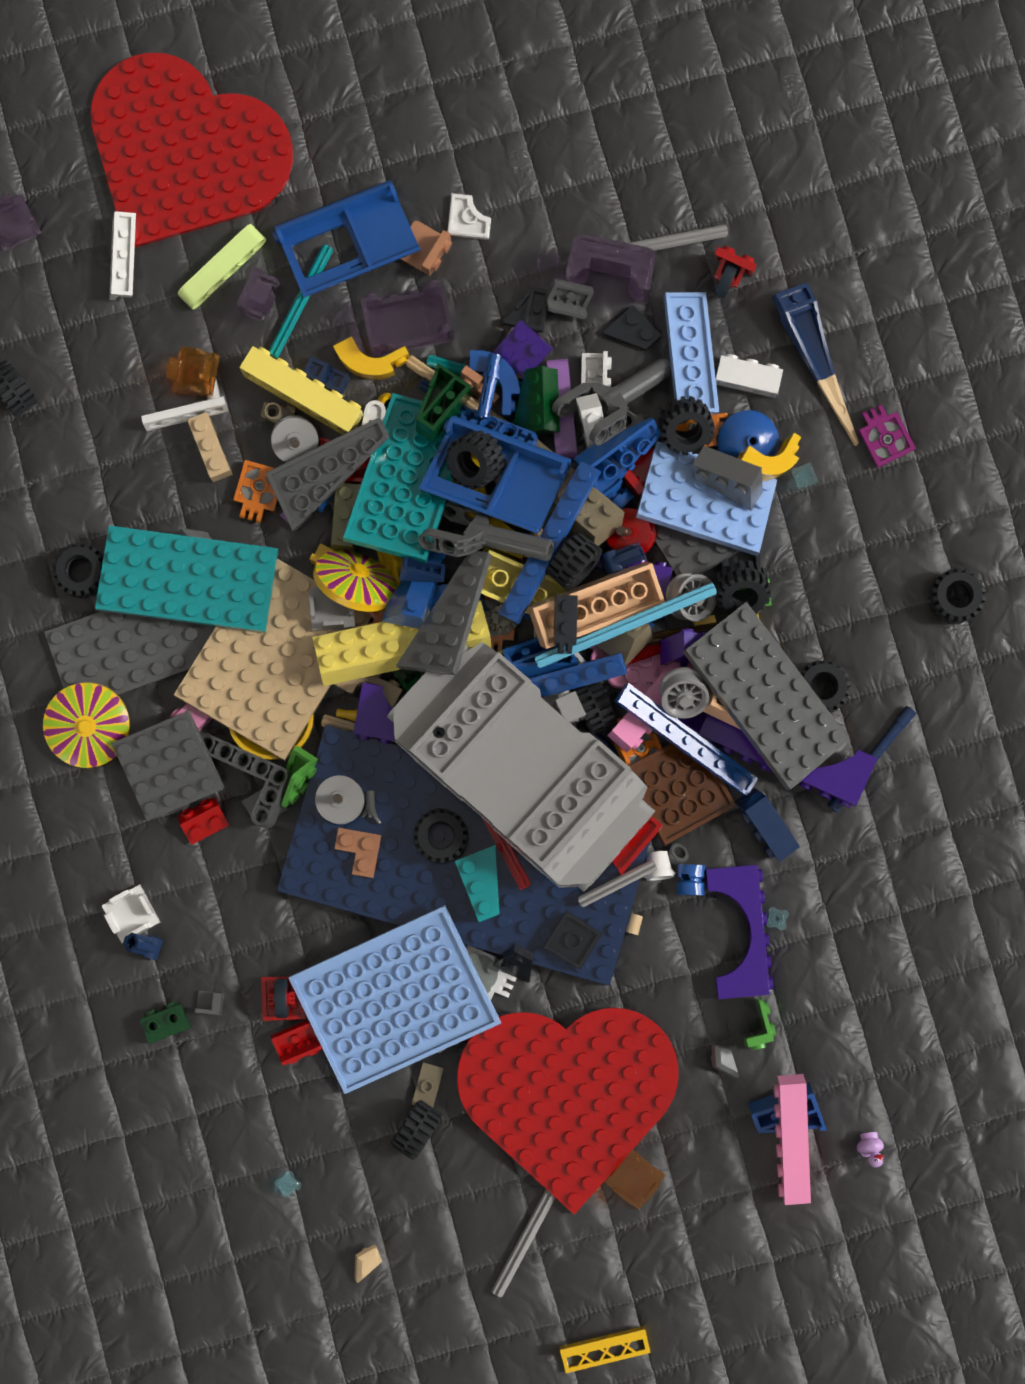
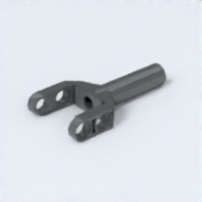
(614, 399)
(482, 534)

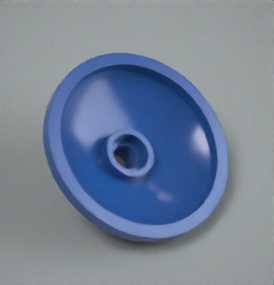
(743, 425)

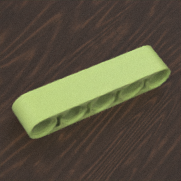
(221, 266)

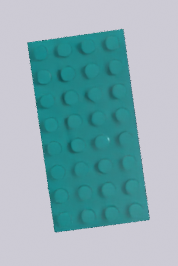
(389, 505)
(187, 579)

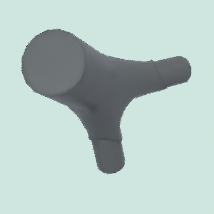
(370, 807)

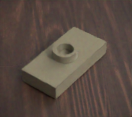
(428, 1084)

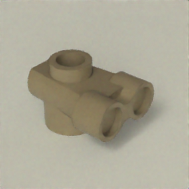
(281, 411)

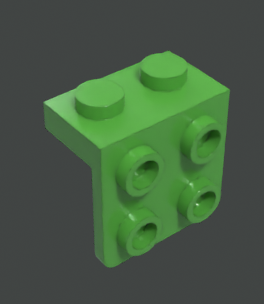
(303, 768)
(758, 1041)

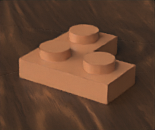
(476, 381)
(364, 845)

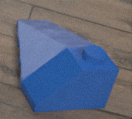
(619, 454)
(412, 600)

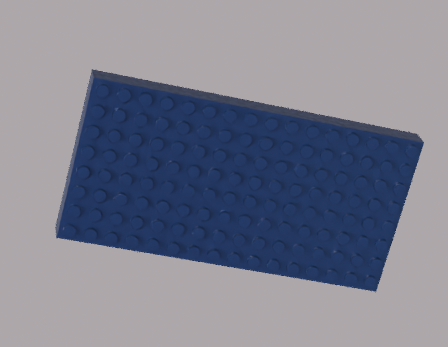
(411, 885)

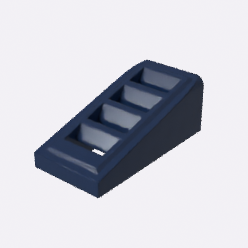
(416, 571)

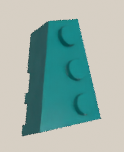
(481, 882)

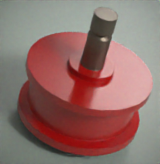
(633, 531)

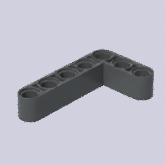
(253, 768)

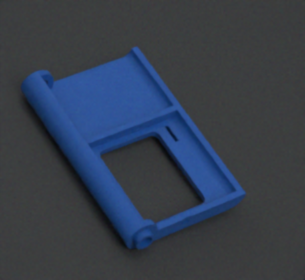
(374, 225)
(524, 488)

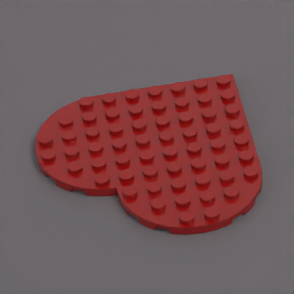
(181, 151)
(570, 1096)

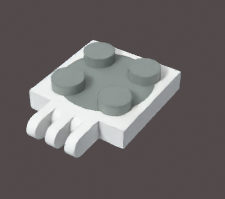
(491, 976)

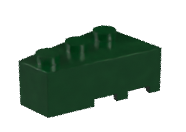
(443, 400)
(536, 401)

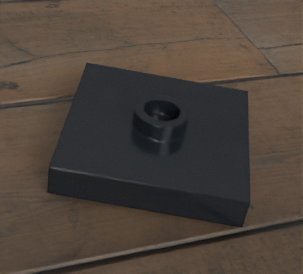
(573, 940)

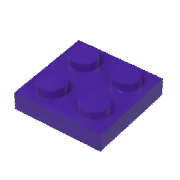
(523, 348)

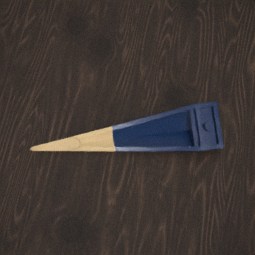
(803, 323)

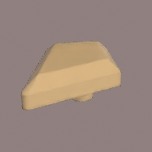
(366, 1261)

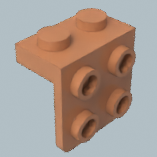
(432, 248)

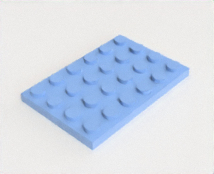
(689, 506)

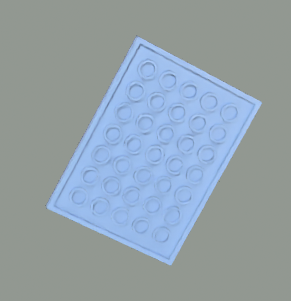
(394, 999)

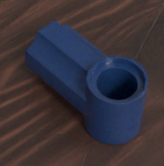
(619, 559)
(146, 946)

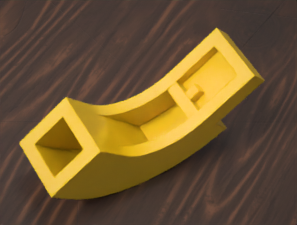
(366, 366)
(773, 466)

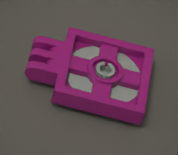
(885, 436)

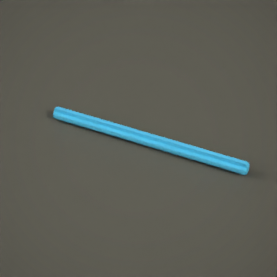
(629, 623)

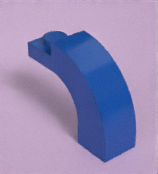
(507, 380)

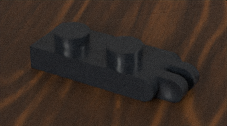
(565, 622)

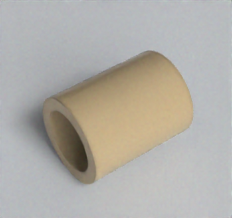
(633, 924)

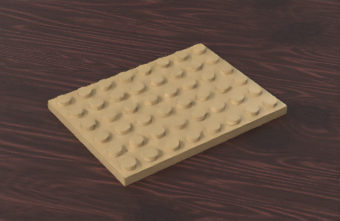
(268, 680)

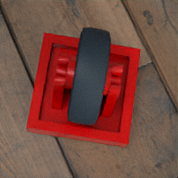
(727, 278)
(280, 1000)

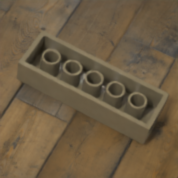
(598, 515)

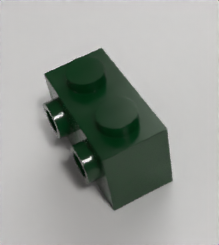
(165, 1023)

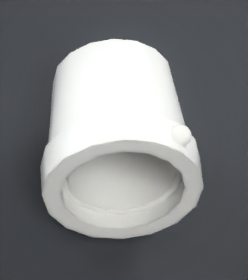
(663, 865)

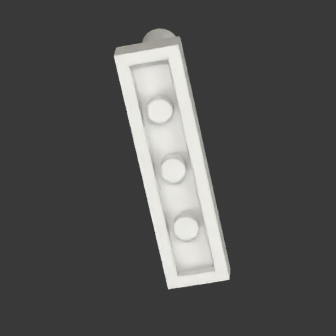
(213, 406)

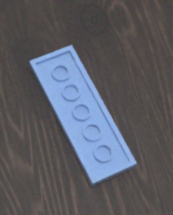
(691, 347)

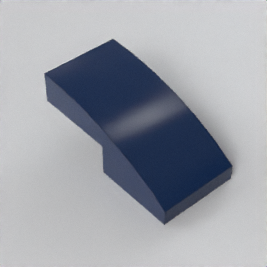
(328, 375)

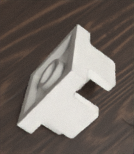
(130, 913)

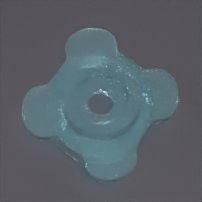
(773, 913)
(287, 1190)

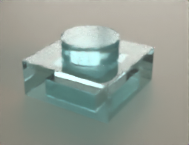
(804, 476)

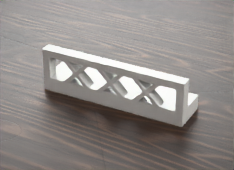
(122, 255)

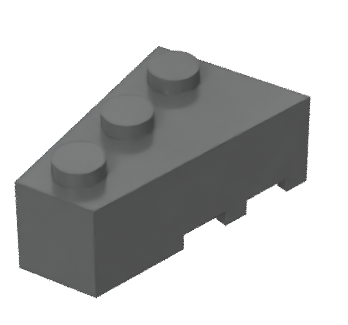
(729, 476)

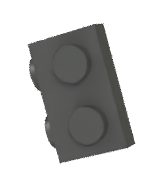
(568, 298)

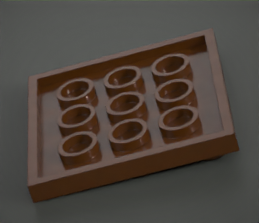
(680, 792)

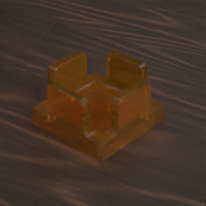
(193, 371)
(635, 1179)

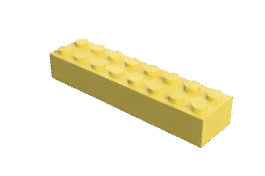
(376, 648)

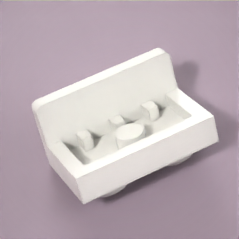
(595, 368)

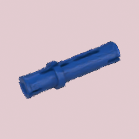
(490, 379)

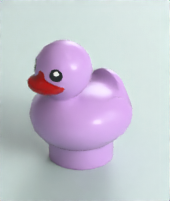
(870, 1147)

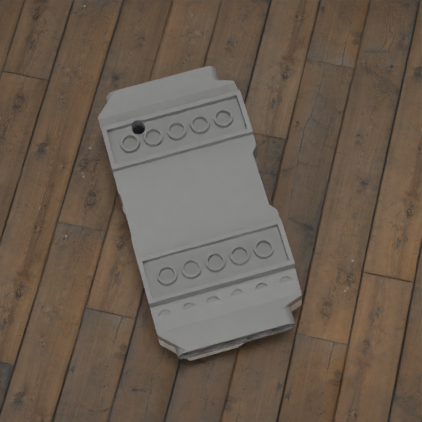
(522, 766)

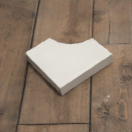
(466, 220)

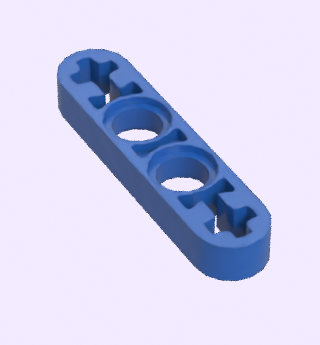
(501, 426)

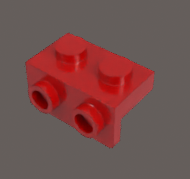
(202, 820)
(296, 1043)

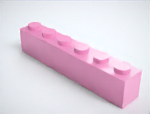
(630, 729)
(793, 1139)

